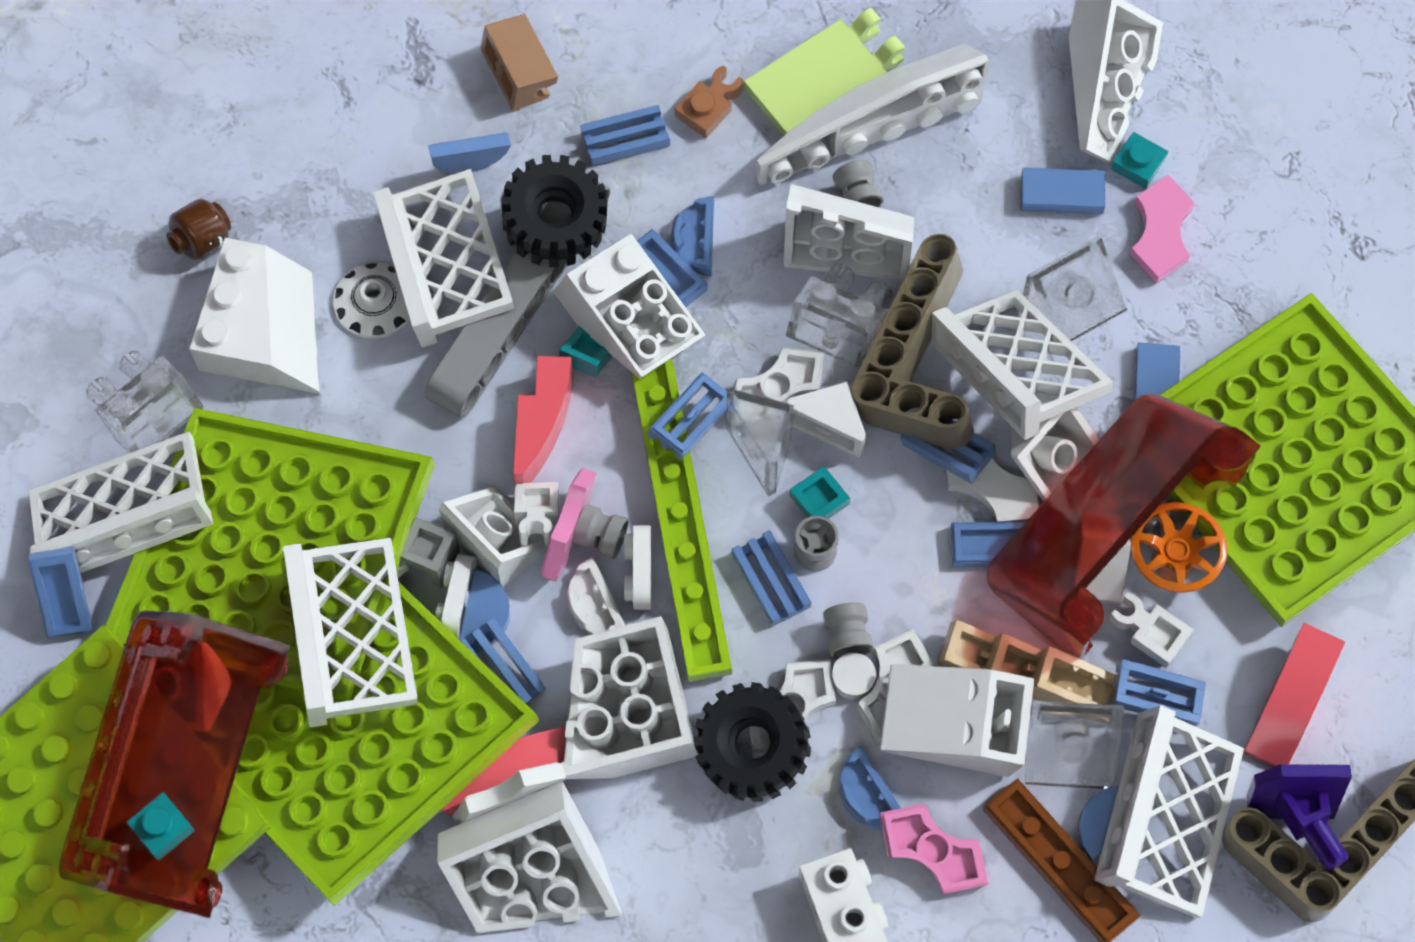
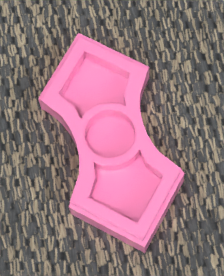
(1162, 211)
(562, 536)
(951, 860)

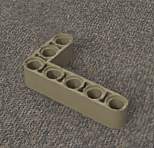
(907, 349)
(1305, 870)

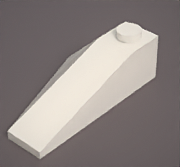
(1109, 56)

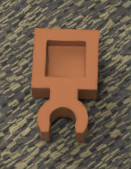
(708, 106)

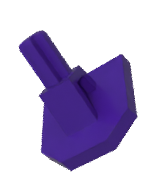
(1305, 801)

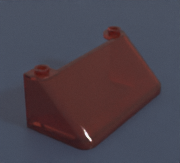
(1102, 506)
(176, 730)

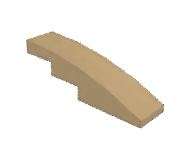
(1055, 673)

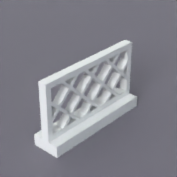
(413, 274)
(991, 372)
(124, 529)
(313, 645)
(1134, 806)

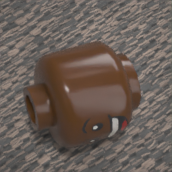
(198, 229)

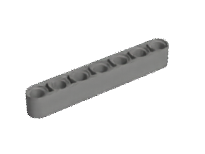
(487, 342)

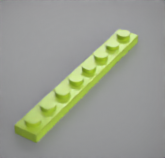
(683, 533)

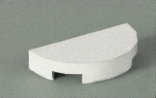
(591, 600)

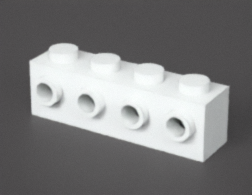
(841, 900)

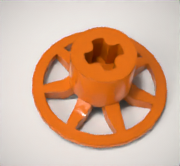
(1177, 551)

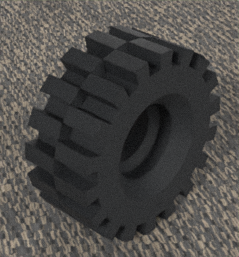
(557, 183)
(729, 718)

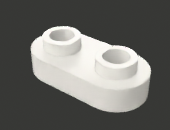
(458, 580)
(638, 586)

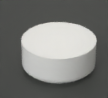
(853, 675)

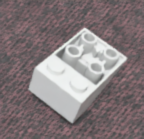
(628, 307)
(958, 717)

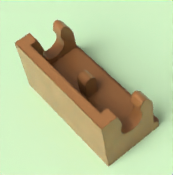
(518, 61)

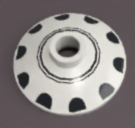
(371, 316)

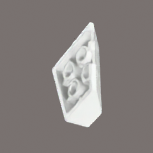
(838, 230)
(258, 319)
(626, 704)
(527, 864)

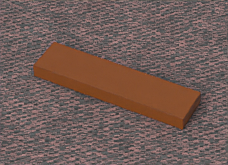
(1060, 862)

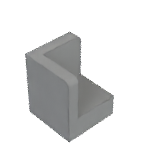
(430, 549)

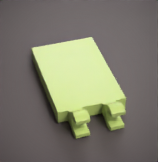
(821, 71)

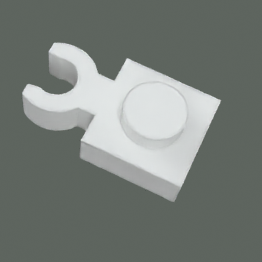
(536, 509)
(1157, 633)

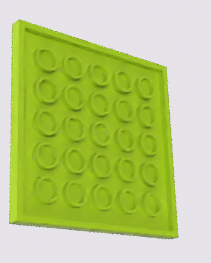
(1331, 462)
(269, 492)
(42, 770)
(372, 779)

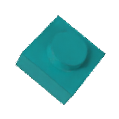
(1139, 160)
(585, 352)
(819, 495)
(160, 826)

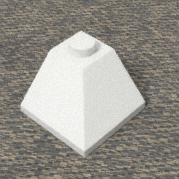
(1055, 450)

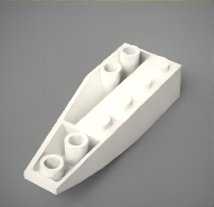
(880, 111)

